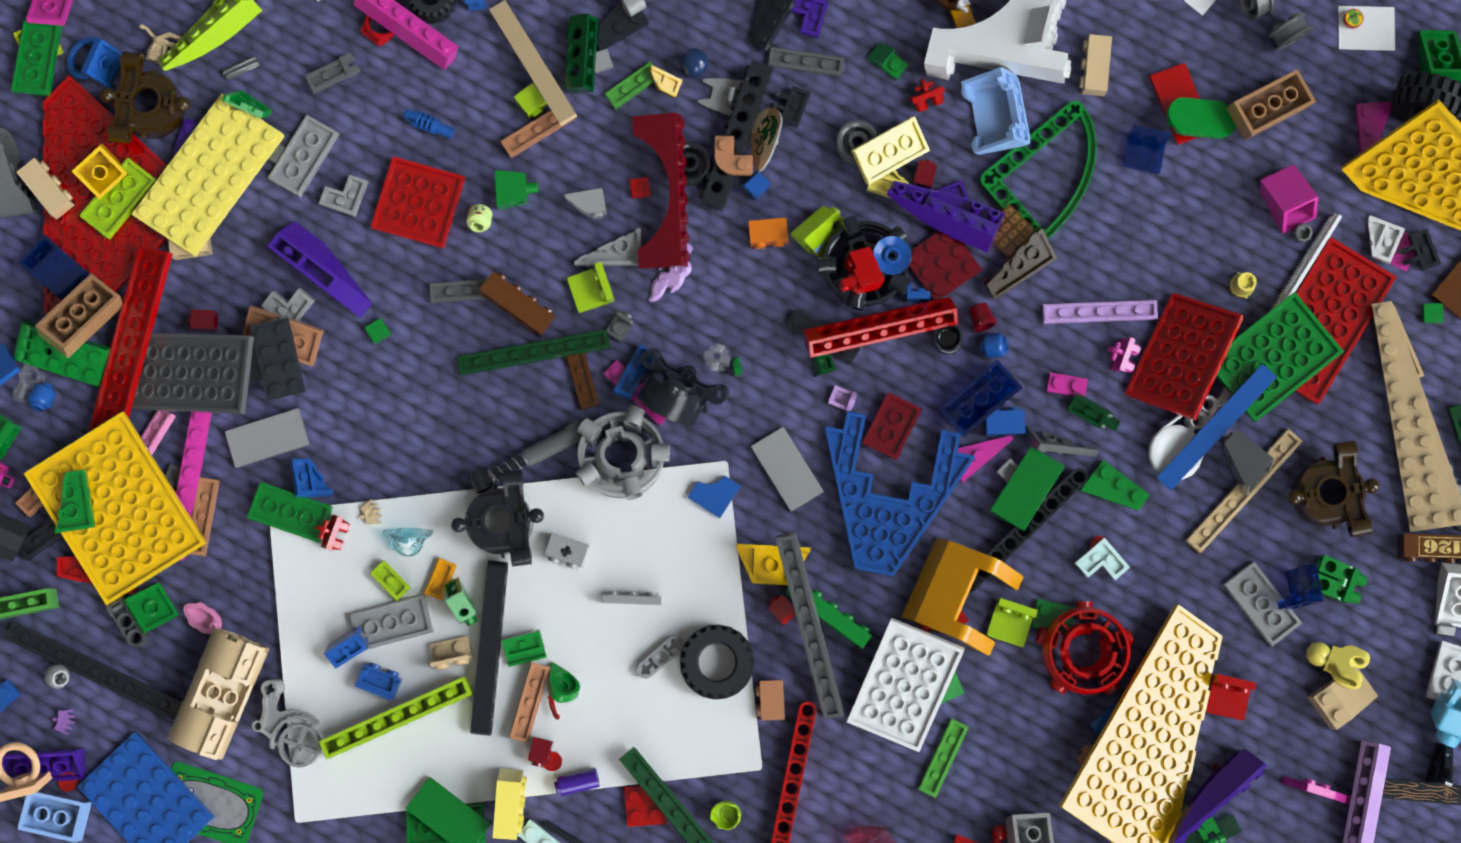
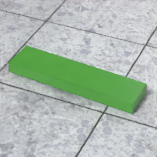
(943, 757)

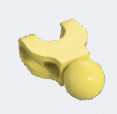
(1339, 662)

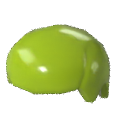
(725, 815)

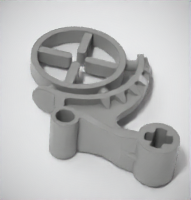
(273, 720)

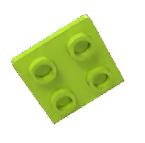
(591, 289)
(1011, 622)

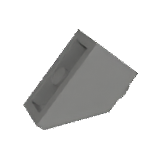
(588, 202)

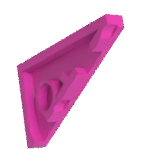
(1371, 122)
(983, 453)
(1321, 790)

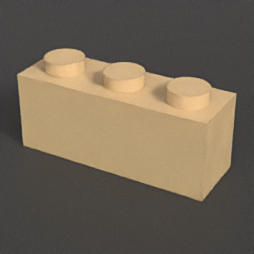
(1096, 65)
(46, 188)

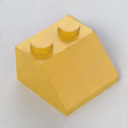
(100, 171)

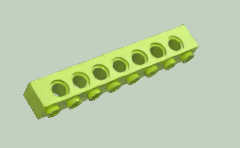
(396, 717)

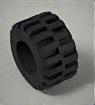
(432, 12)

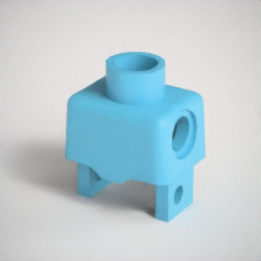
(1447, 715)

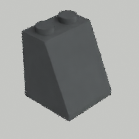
(1246, 461)

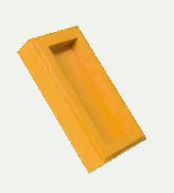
(440, 576)

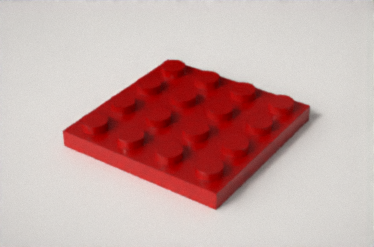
(418, 202)

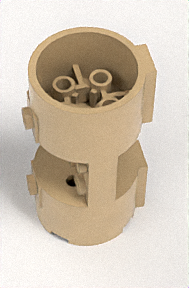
(218, 694)

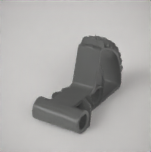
(12, 197)

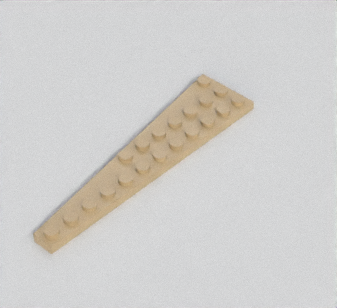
(1424, 469)

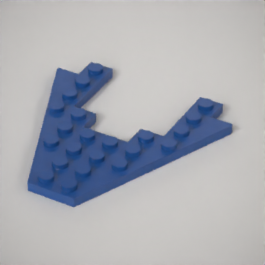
(884, 527)

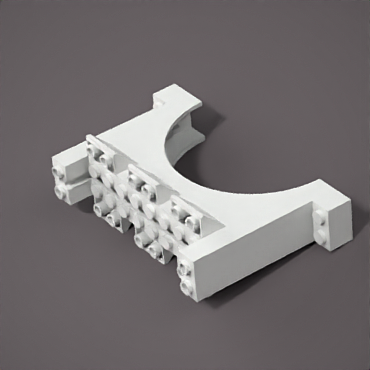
(1012, 38)

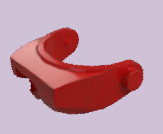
(378, 39)

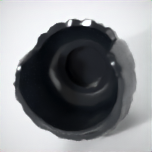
(948, 339)

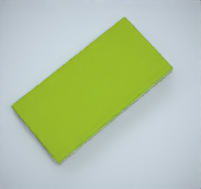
(120, 202)

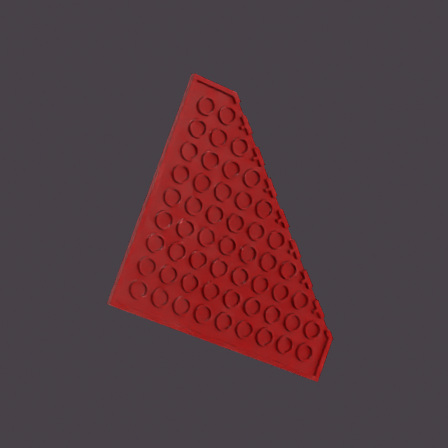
(71, 132)

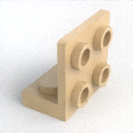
(451, 651)

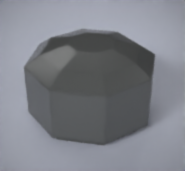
(1302, 232)

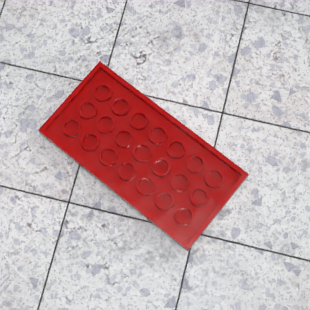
(1341, 297)

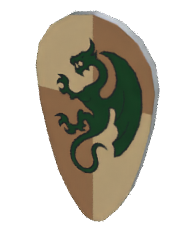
(765, 137)

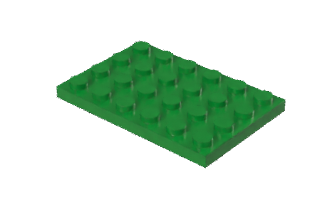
(1288, 344)

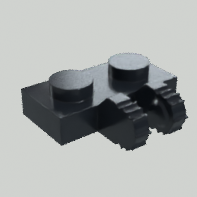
(794, 107)
(1423, 250)

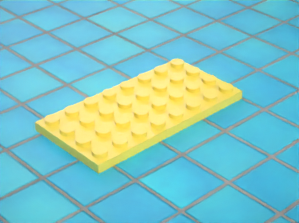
(208, 176)

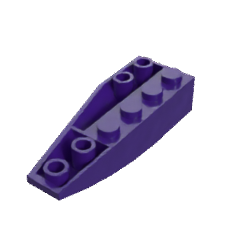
(950, 214)
(319, 265)
(1216, 791)

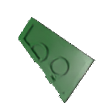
(1115, 487)
(76, 503)

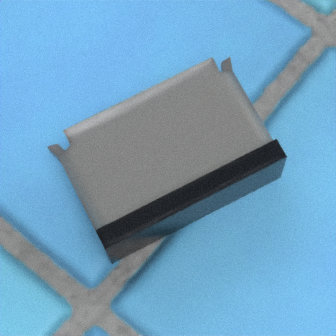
(1445, 629)

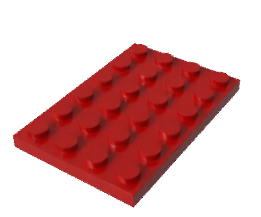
(1184, 355)

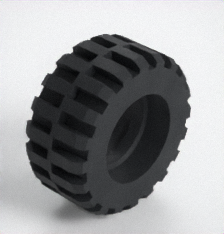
(1419, 90)

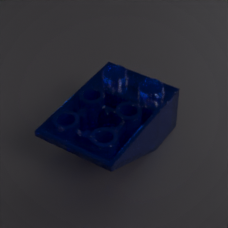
(53, 267)

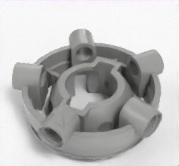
(633, 421)

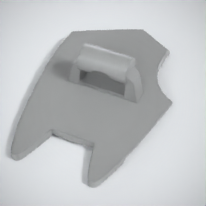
(723, 94)

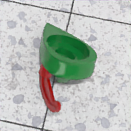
(562, 687)

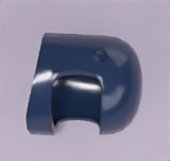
(694, 63)

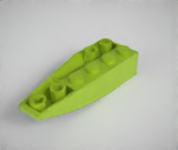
(210, 31)

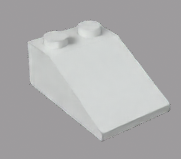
(1449, 595)

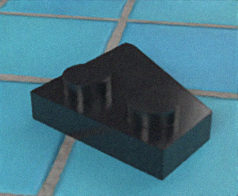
(1441, 765)

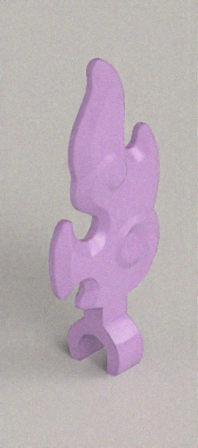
(673, 278)

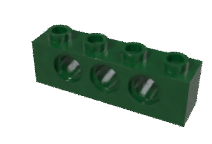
(581, 53)

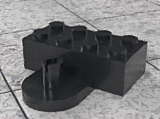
(275, 358)

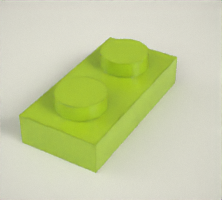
(391, 580)

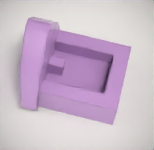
(842, 398)

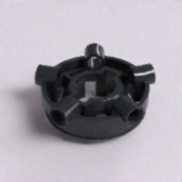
(850, 230)

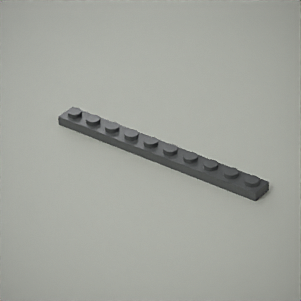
(809, 625)

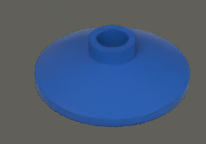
(896, 246)

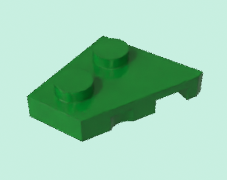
(247, 103)

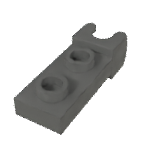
(332, 73)

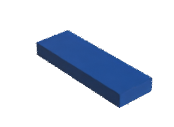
(632, 375)

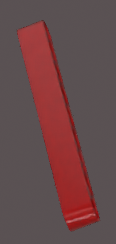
(797, 778)

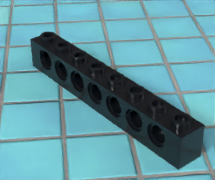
(753, 71)

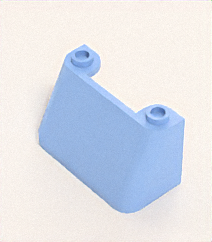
(997, 111)

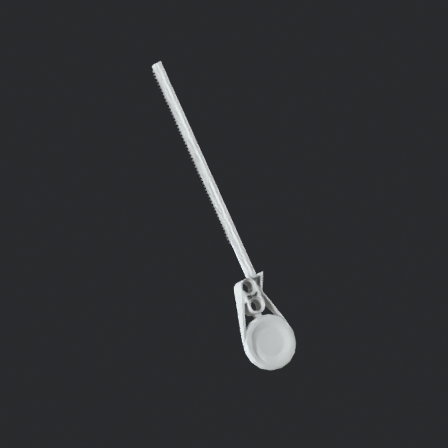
(1174, 438)

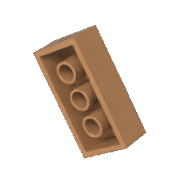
(1271, 105)
(79, 315)

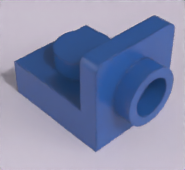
(917, 295)

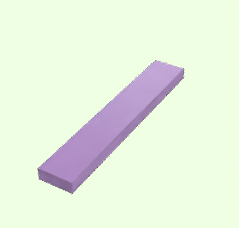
(1099, 312)

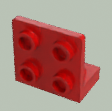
(1229, 696)

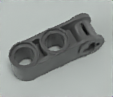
(119, 613)

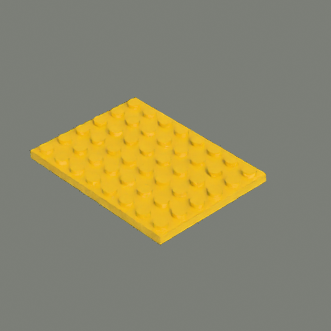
(134, 508)

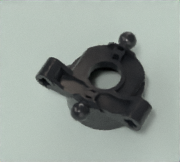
(676, 391)
(516, 538)

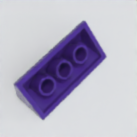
(54, 761)

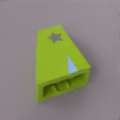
(818, 230)

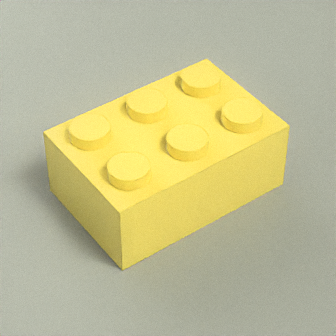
(509, 804)

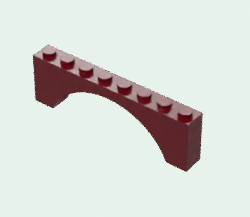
(670, 242)

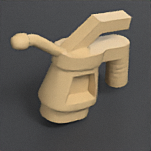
(159, 45)

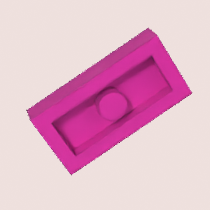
(1066, 384)

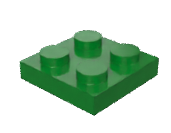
(151, 608)

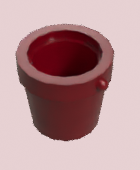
(982, 317)

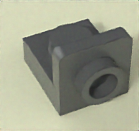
(620, 326)

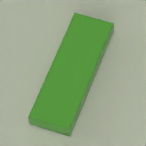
(630, 86)

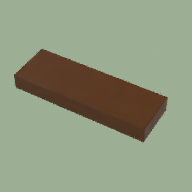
(583, 381)

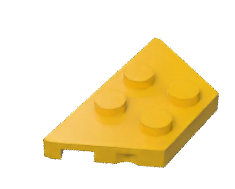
(764, 563)

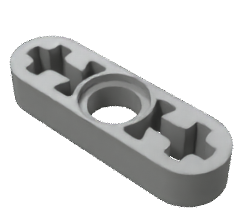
(675, 651)

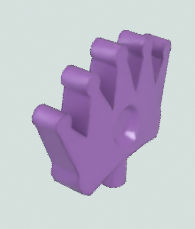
(63, 720)

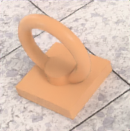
(25, 783)

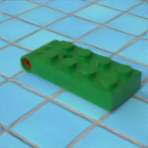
(84, 365)
(839, 622)

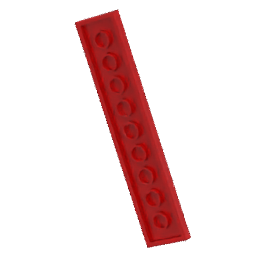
(132, 334)

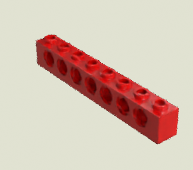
(880, 327)

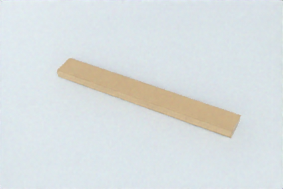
(533, 63)
(1235, 500)

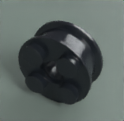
(700, 156)

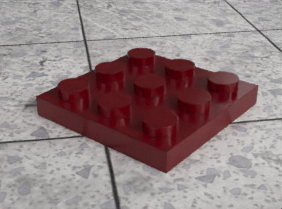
(942, 265)

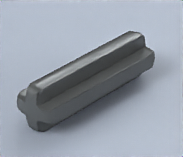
(241, 67)

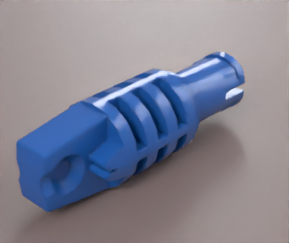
(428, 123)

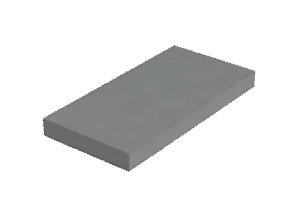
(303, 156)
(267, 438)
(787, 469)
(1259, 603)
(393, 621)

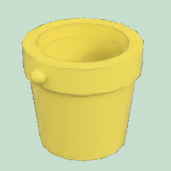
(1243, 284)

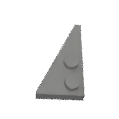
(617, 253)

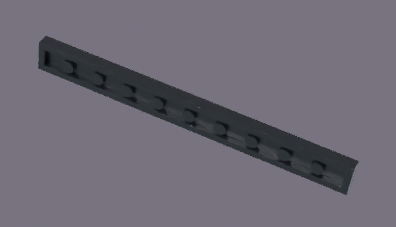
(93, 670)

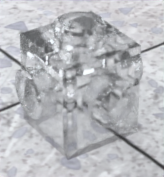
(713, 364)

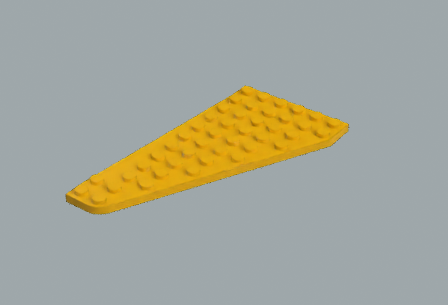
(1416, 166)

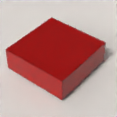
(640, 188)

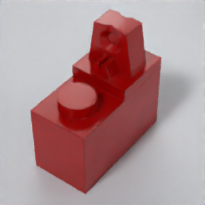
(864, 272)

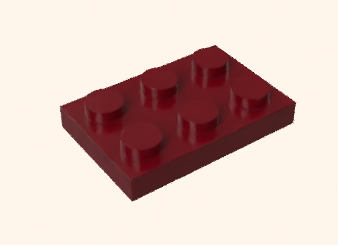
(892, 426)

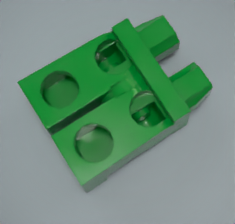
(1342, 582)

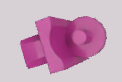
(1121, 354)

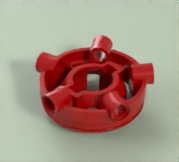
(1101, 669)

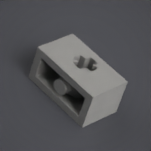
(558, 543)

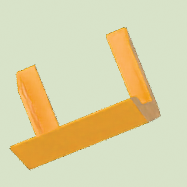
(945, 586)

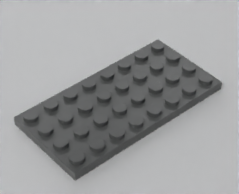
(195, 373)

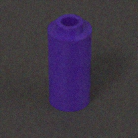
(577, 782)

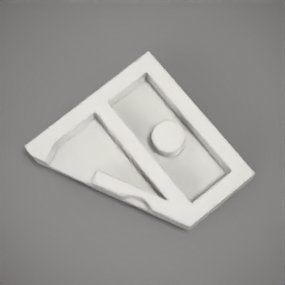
(1383, 239)

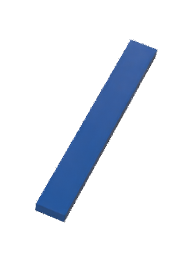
(1216, 427)

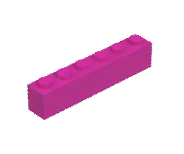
(410, 30)

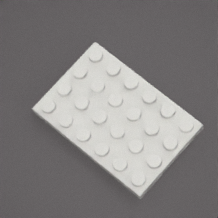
(905, 684)

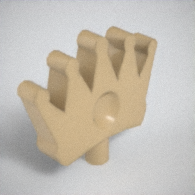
(369, 513)

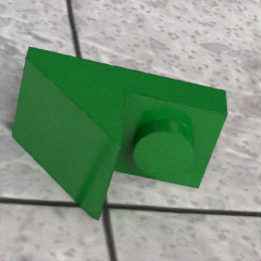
(885, 59)

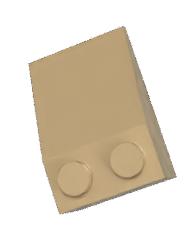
(1341, 704)

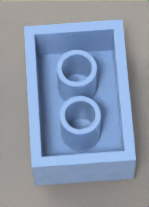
(55, 816)

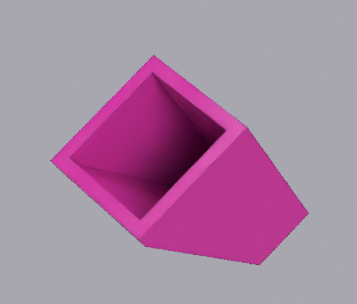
(1289, 198)

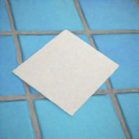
(1374, 33)

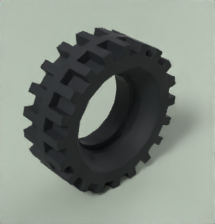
(716, 688)

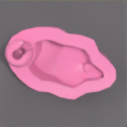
(202, 617)

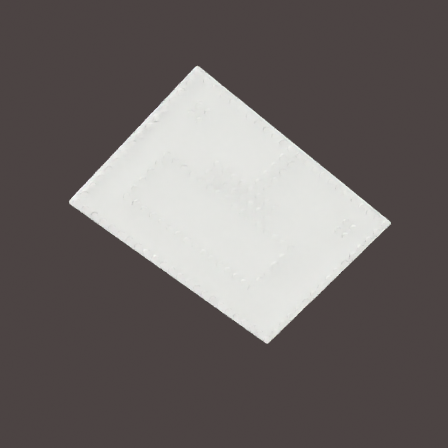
(636, 545)

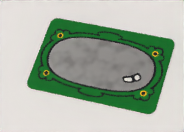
(229, 800)

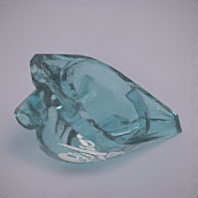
(407, 540)

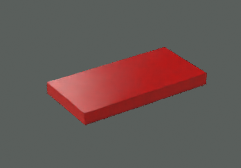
(1171, 85)

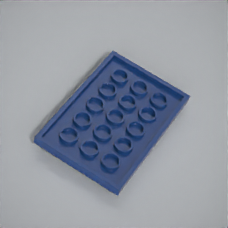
(144, 796)

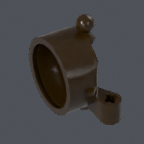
(153, 124)
(1312, 508)

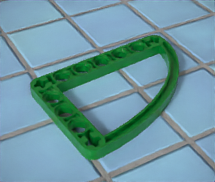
(1026, 153)

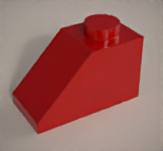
(781, 609)

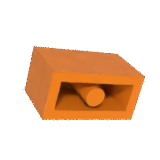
(768, 232)

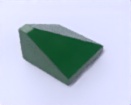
(823, 365)

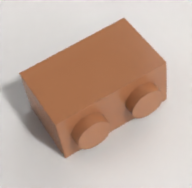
(771, 700)

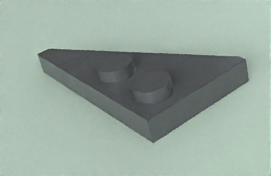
(1057, 444)

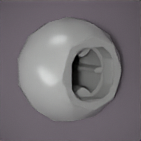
(57, 676)

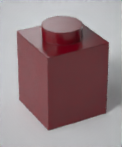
(925, 174)
(203, 320)
(540, 751)

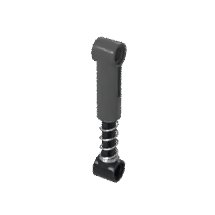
(532, 455)

